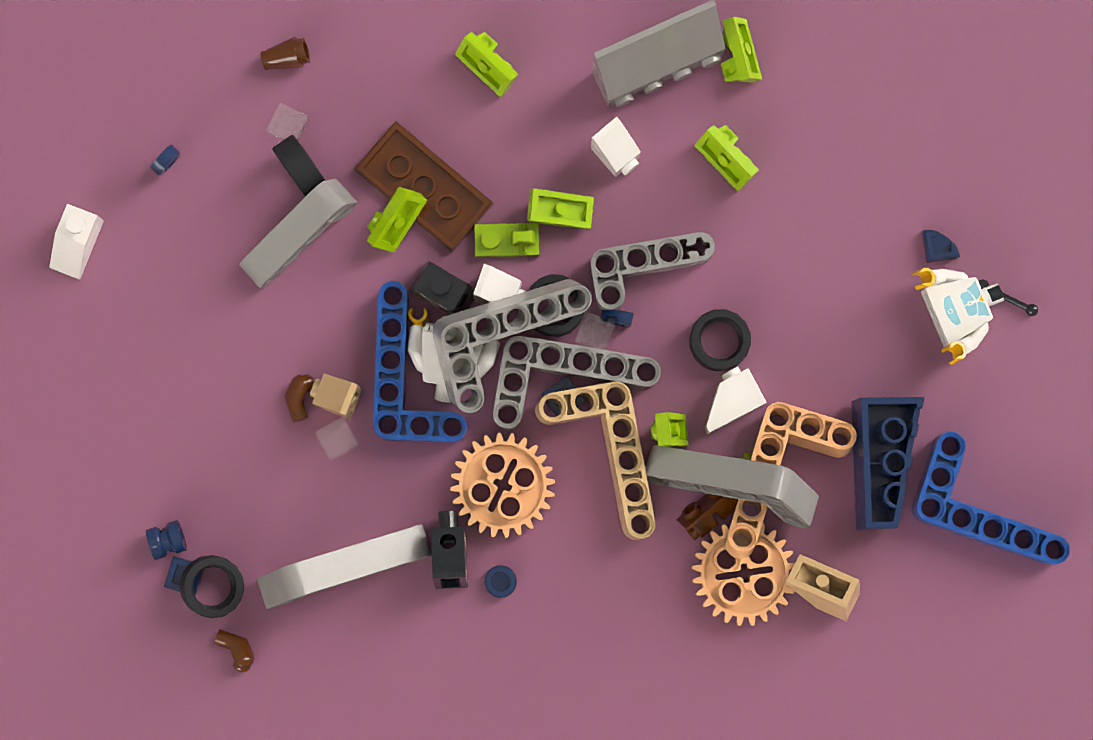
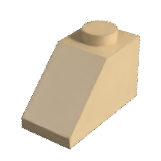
(336, 395)
(824, 587)

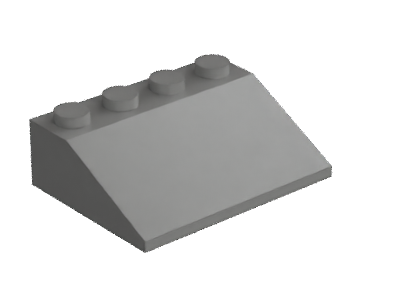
(659, 55)

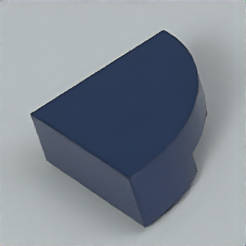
(938, 246)
(621, 318)

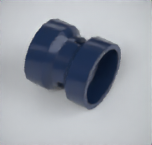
(168, 539)

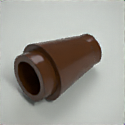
(288, 54)

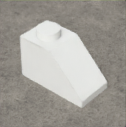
(616, 148)
(74, 241)
(495, 286)
(734, 399)

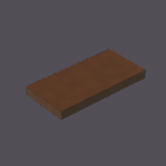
(407, 163)

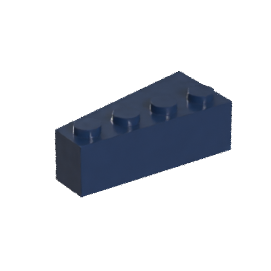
(882, 457)

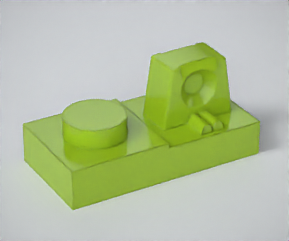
(479, 56)
(744, 63)
(719, 150)
(560, 209)
(392, 225)
(506, 240)
(670, 429)

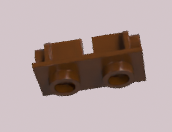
(698, 516)

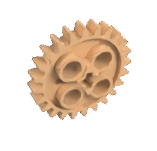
(475, 472)
(748, 602)

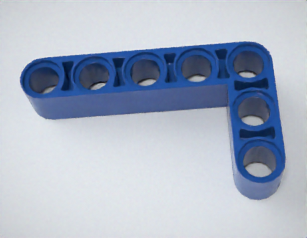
(398, 378)
(975, 516)

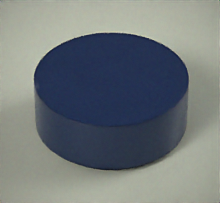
(165, 160)
(500, 581)

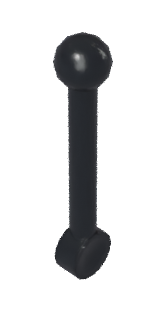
(1031, 309)

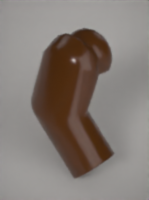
(294, 395)
(239, 649)

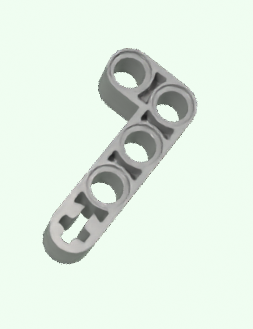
(321, 207)
(653, 262)

